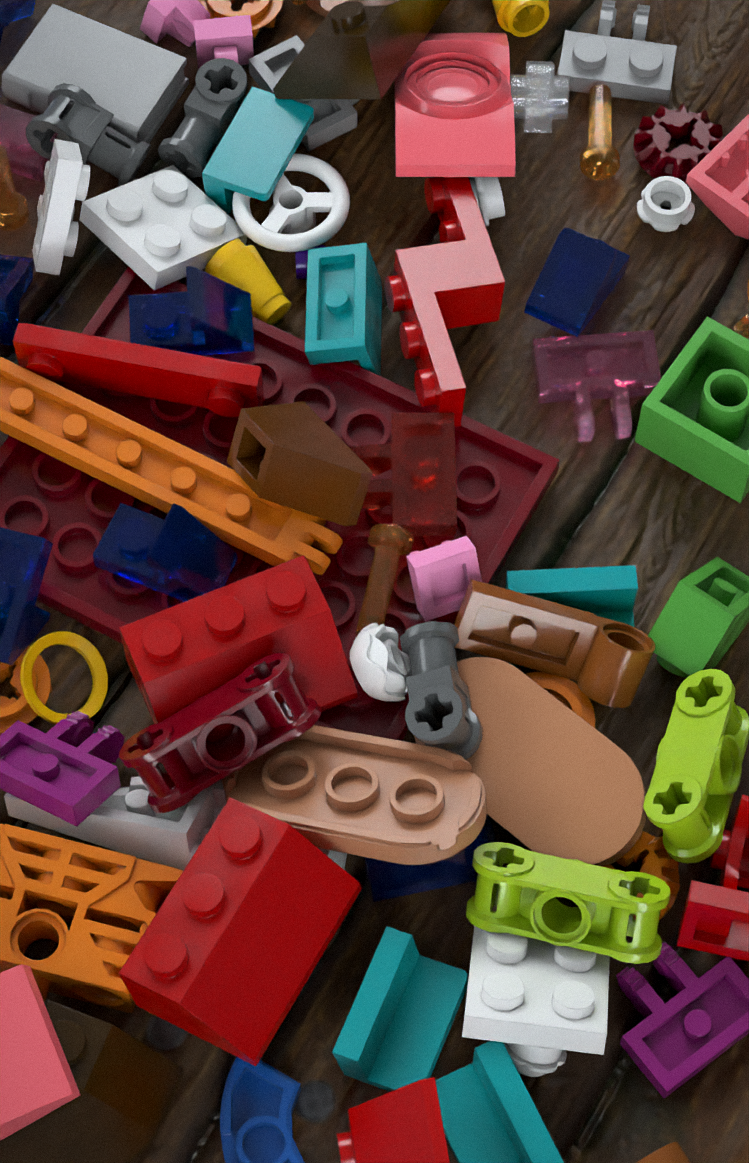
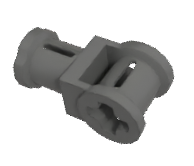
(208, 114)
(88, 127)
(438, 698)

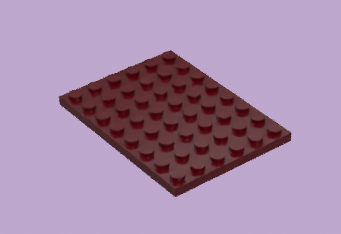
(41, 496)

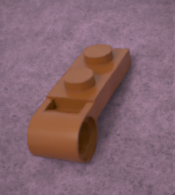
(555, 639)

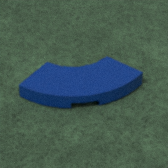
(258, 1115)

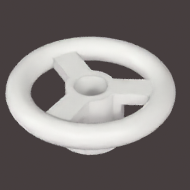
(292, 215)

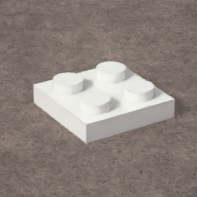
(160, 225)
(536, 993)

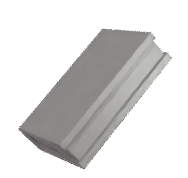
(116, 69)

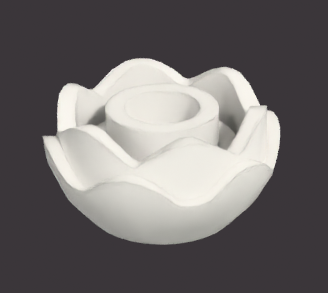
(380, 663)

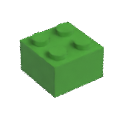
(702, 410)

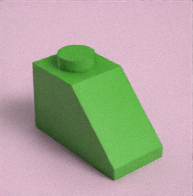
(701, 618)

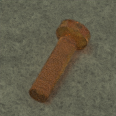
(600, 158)
(13, 205)
(389, 544)

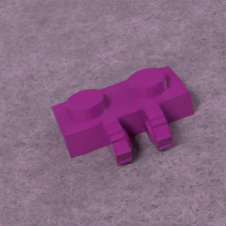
(63, 769)
(689, 1028)

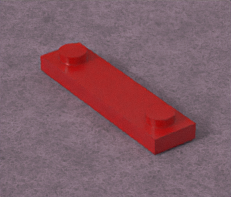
(139, 369)

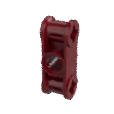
(198, 763)

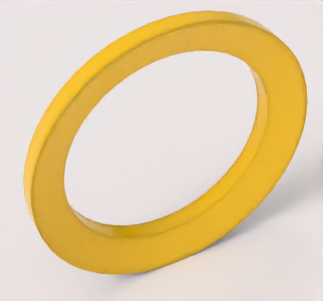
(93, 659)

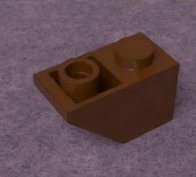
(299, 462)

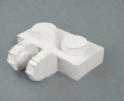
(64, 183)

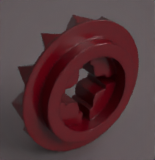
(654, 138)

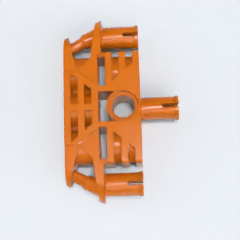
(95, 889)

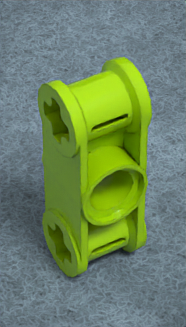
(698, 766)
(604, 896)

